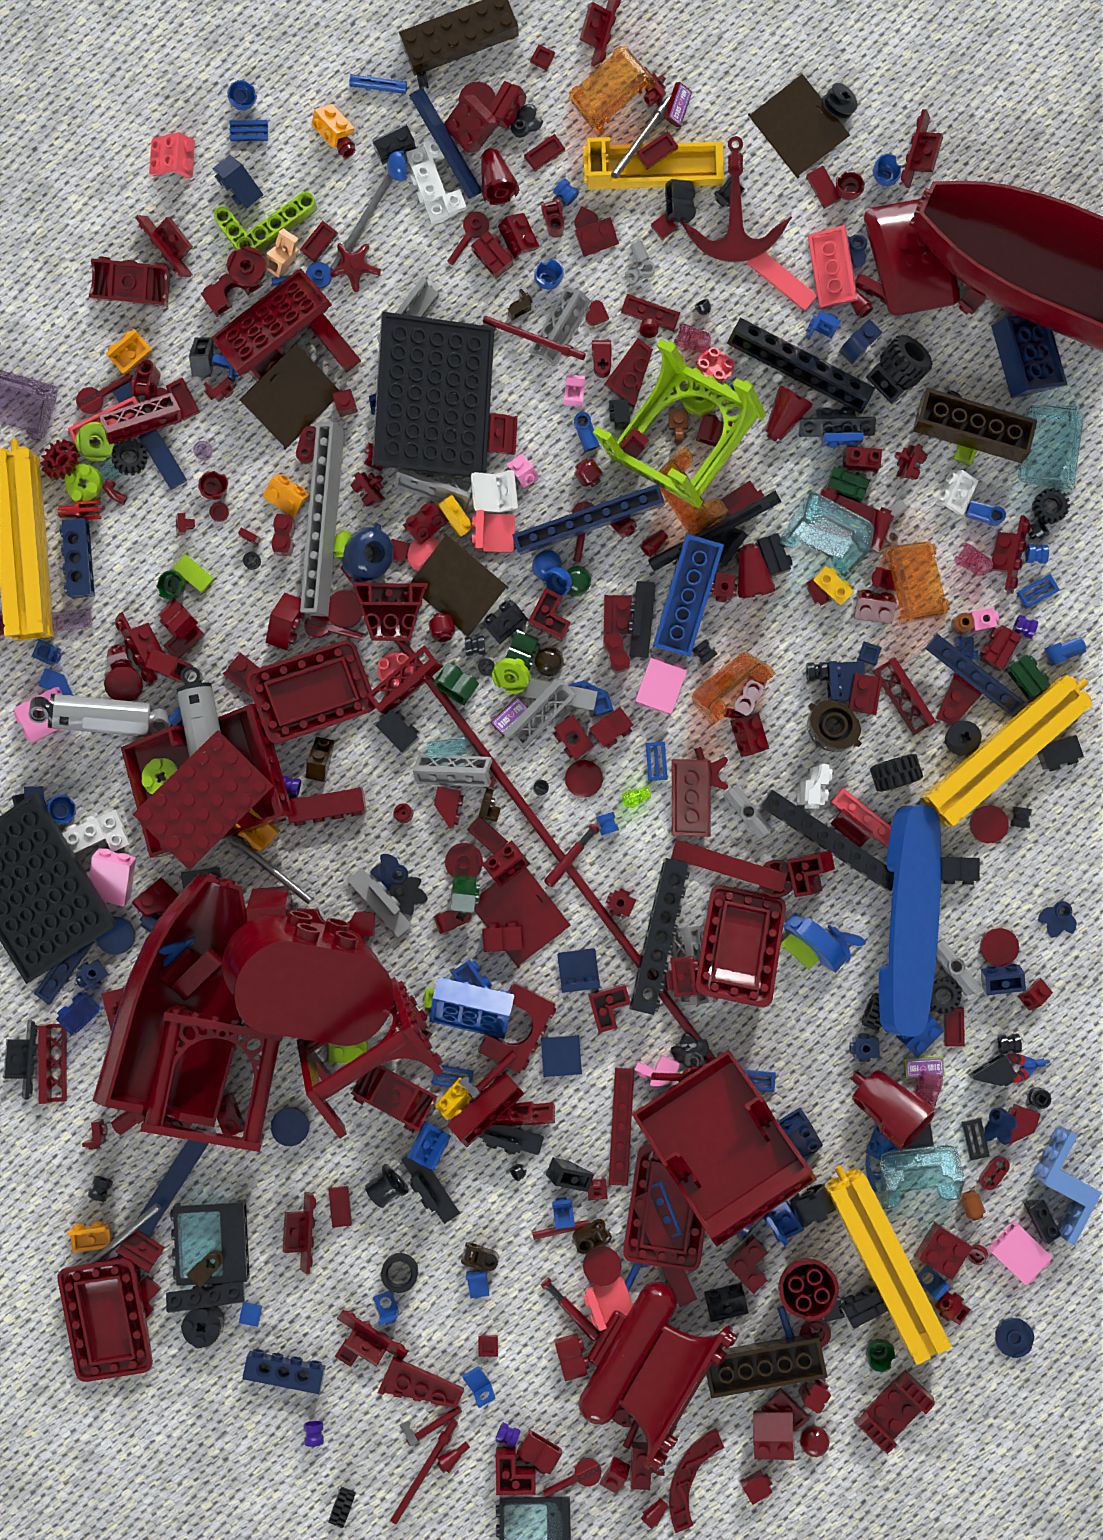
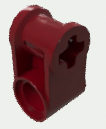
(553, 215)
(602, 355)
(145, 379)
(449, 920)

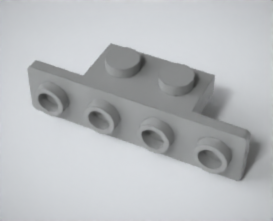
(380, 902)

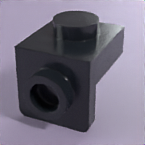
(724, 194)

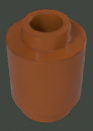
(958, 627)
(972, 1205)

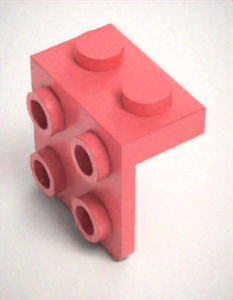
(172, 154)
(493, 532)
(606, 1300)

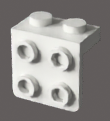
(494, 491)

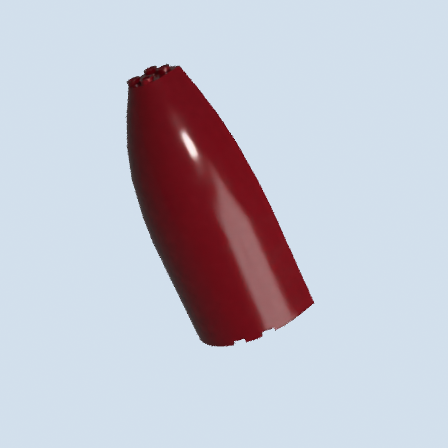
(1020, 252)
(213, 913)

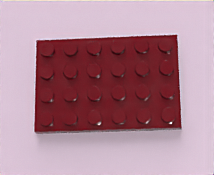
(271, 322)
(203, 800)

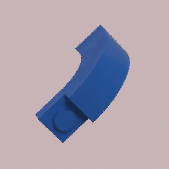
(818, 939)

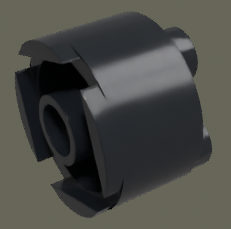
(812, 1205)
(206, 1335)

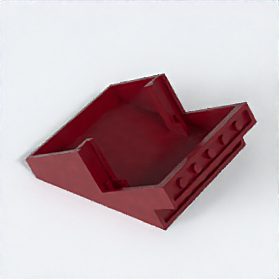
(246, 733)
(723, 1147)

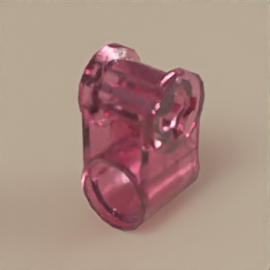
(691, 338)
(972, 560)
(929, 1086)

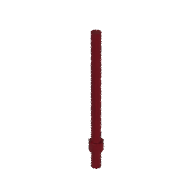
(566, 350)
(444, 1438)

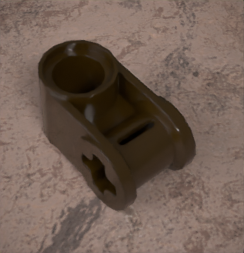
(589, 1236)
(478, 1257)
(204, 1269)

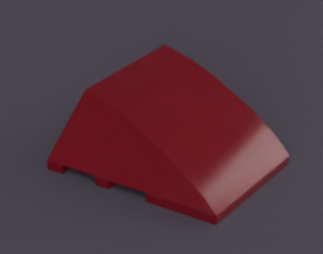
(390, 608)

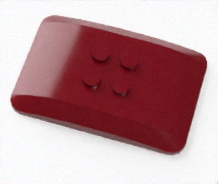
(906, 267)
(310, 691)
(740, 946)
(636, 1243)
(105, 1319)

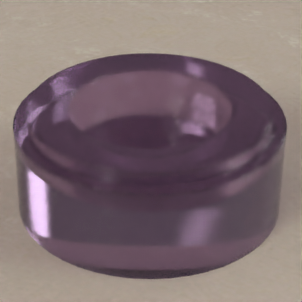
(203, 450)

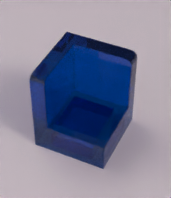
(966, 646)

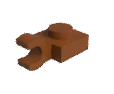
(678, 421)

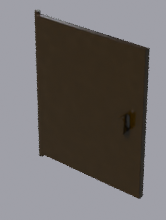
(797, 126)
(291, 397)
(459, 585)

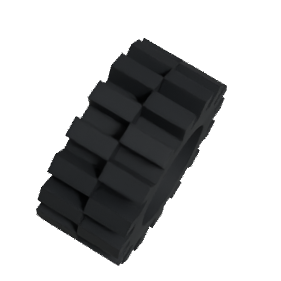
(129, 445)
(1059, 498)
(955, 996)
(872, 1014)
(342, 1507)

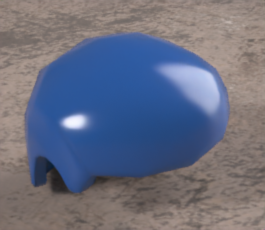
(238, 92)
(888, 164)
(397, 166)
(551, 269)
(545, 561)
(558, 580)
(61, 809)

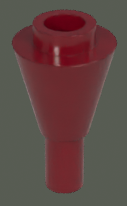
(448, 1460)

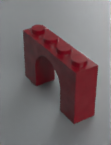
(539, 1010)

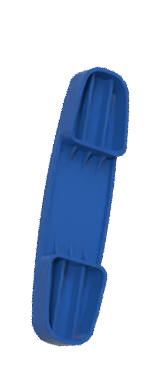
(914, 920)

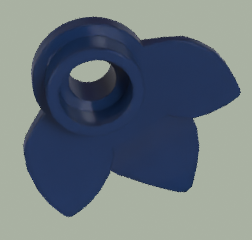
(857, 254)
(387, 871)
(1058, 922)
(1000, 1125)

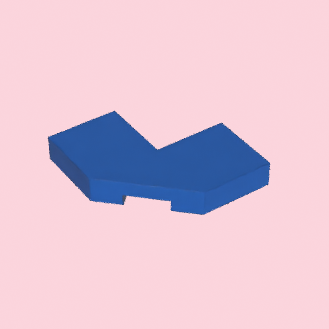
(53, 679)
(603, 702)

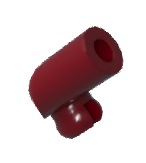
(113, 494)
(731, 713)

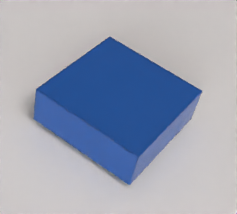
(250, 1314)

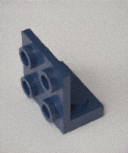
(841, 678)
(578, 970)
(800, 1132)

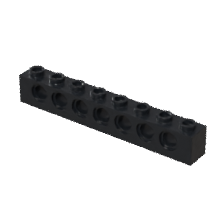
(800, 365)
(828, 839)
(682, 872)

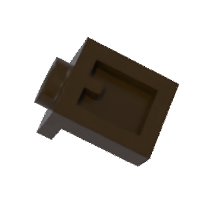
(518, 308)
(488, 810)

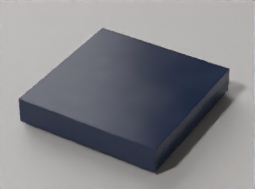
(561, 1056)

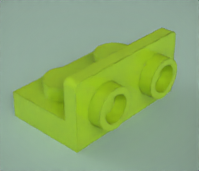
(346, 1054)

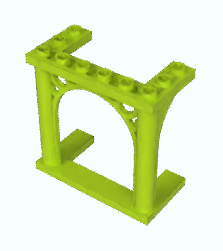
(672, 375)

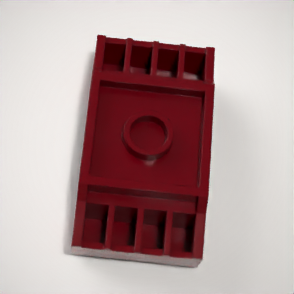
(894, 1410)

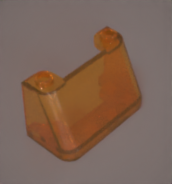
(610, 88)
(691, 517)
(916, 581)
(708, 695)

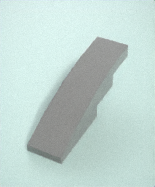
(585, 698)

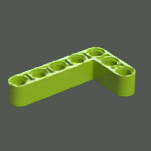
(266, 226)

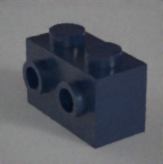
(1003, 979)

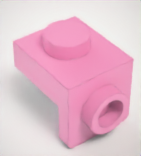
(574, 390)
(523, 470)

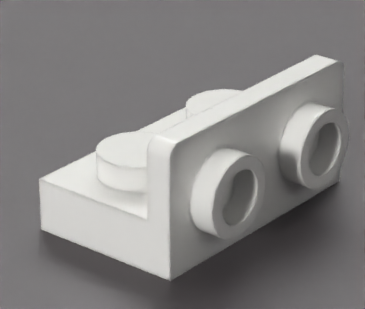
(957, 491)

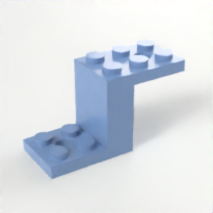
(1083, 1195)

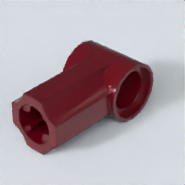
(127, 1121)

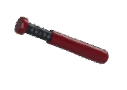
(558, 871)
(583, 1323)

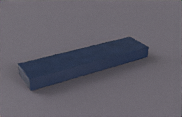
(59, 975)

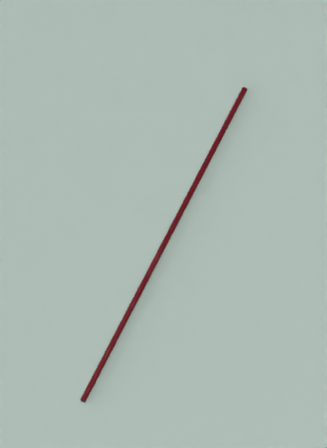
(552, 845)

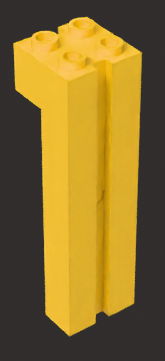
(690, 162)

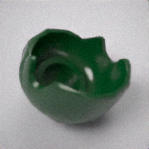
(171, 579)
(580, 580)
(881, 1360)

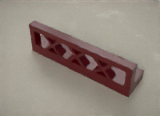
(334, 342)
(142, 422)
(410, 684)
(911, 693)
(44, 1063)

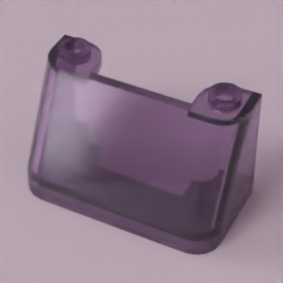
(26, 403)

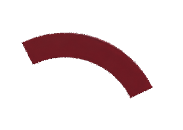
(684, 1476)

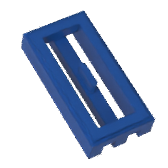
(248, 123)
(1023, 599)
(648, 756)
(451, 1069)
(763, 1073)

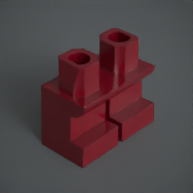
(867, 458)

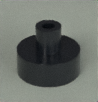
(1039, 530)

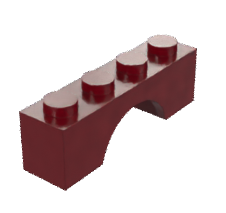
(361, 922)

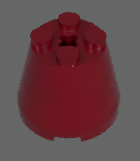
(816, 1296)

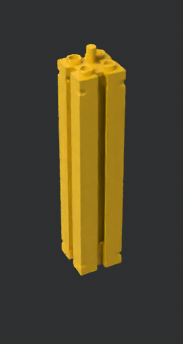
(23, 547)
(1008, 749)
(887, 1264)

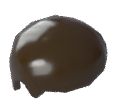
(549, 661)

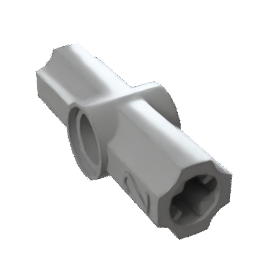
(756, 820)
(962, 977)

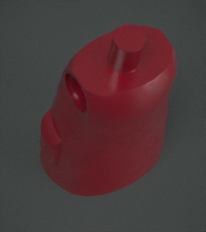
(892, 1107)

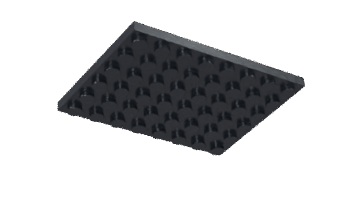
(433, 395)
(44, 893)

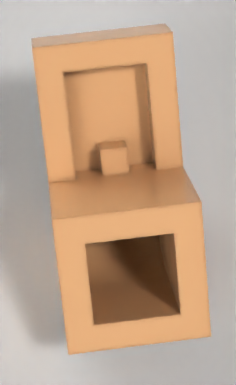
(283, 253)

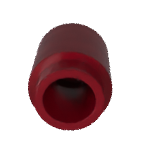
(817, 593)

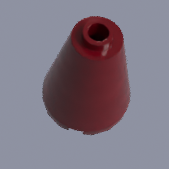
(497, 179)
(785, 413)
(753, 573)

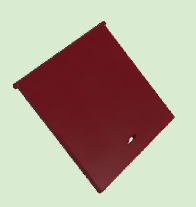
(527, 904)

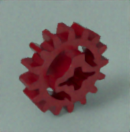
(60, 459)

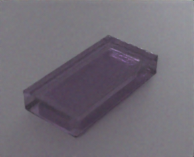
(72, 620)

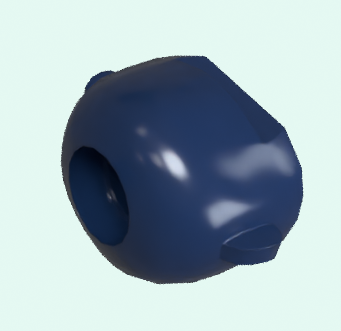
(354, 560)

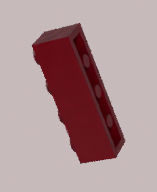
(327, 805)
(485, 1109)

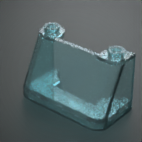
(1054, 446)
(831, 531)
(920, 1170)

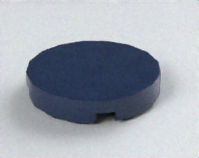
(118, 938)
(290, 1126)
(1014, 1331)

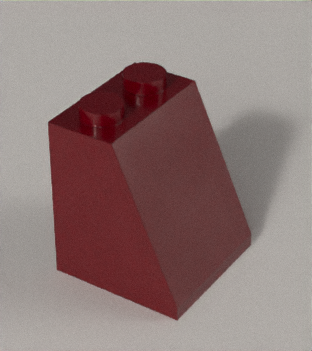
(269, 902)

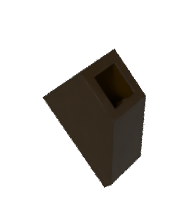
(319, 759)

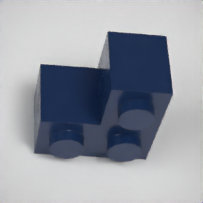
(236, 178)

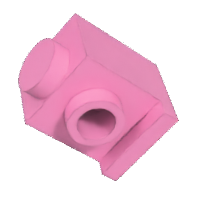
(980, 624)

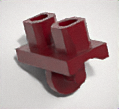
(657, 93)
(907, 461)
(371, 485)

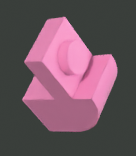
(664, 1065)

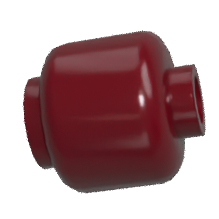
(588, 472)
(441, 627)

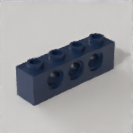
(84, 587)
(293, 1380)

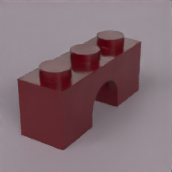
(216, 294)

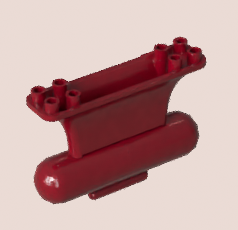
(649, 1369)

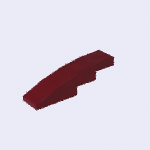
(528, 1114)

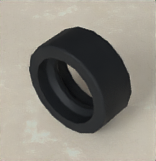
(399, 1288)

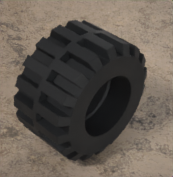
(906, 360)
(896, 772)

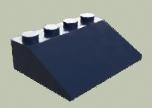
(1028, 356)

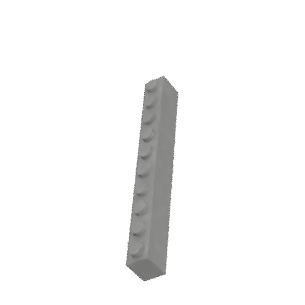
(322, 519)

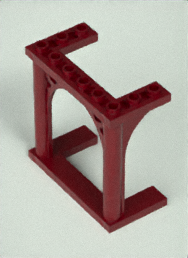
(176, 1019)
(403, 1044)

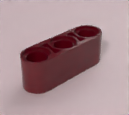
(197, 974)

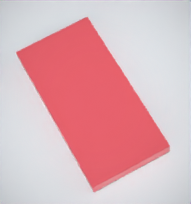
(832, 267)

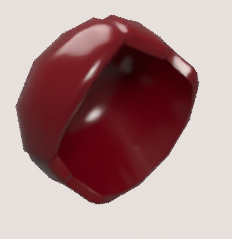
(855, 185)
(208, 482)
(814, 1441)

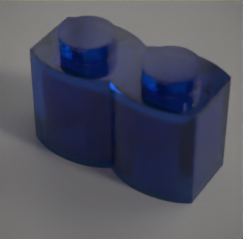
(78, 1013)

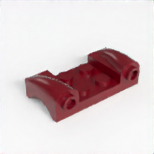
(130, 282)
(880, 519)
(395, 1096)

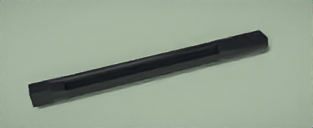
(719, 528)

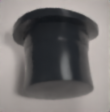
(386, 1187)

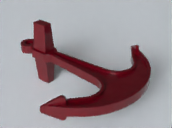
(736, 244)

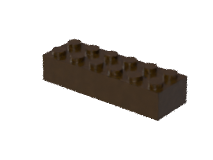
(458, 34)
(975, 425)
(768, 1365)

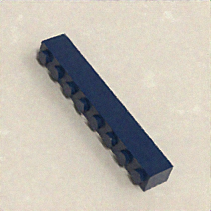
(588, 519)

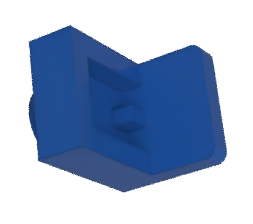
(221, 361)
(563, 1213)

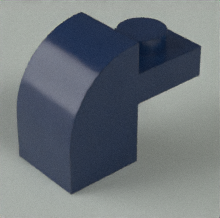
(860, 341)

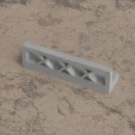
(418, 300)
(562, 326)
(433, 487)
(533, 710)
(451, 774)
(690, 947)

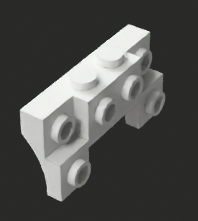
(431, 191)
(813, 790)
(97, 830)

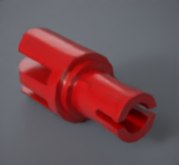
(79, 510)

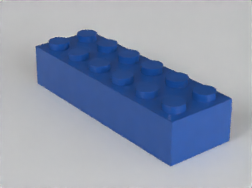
(688, 595)

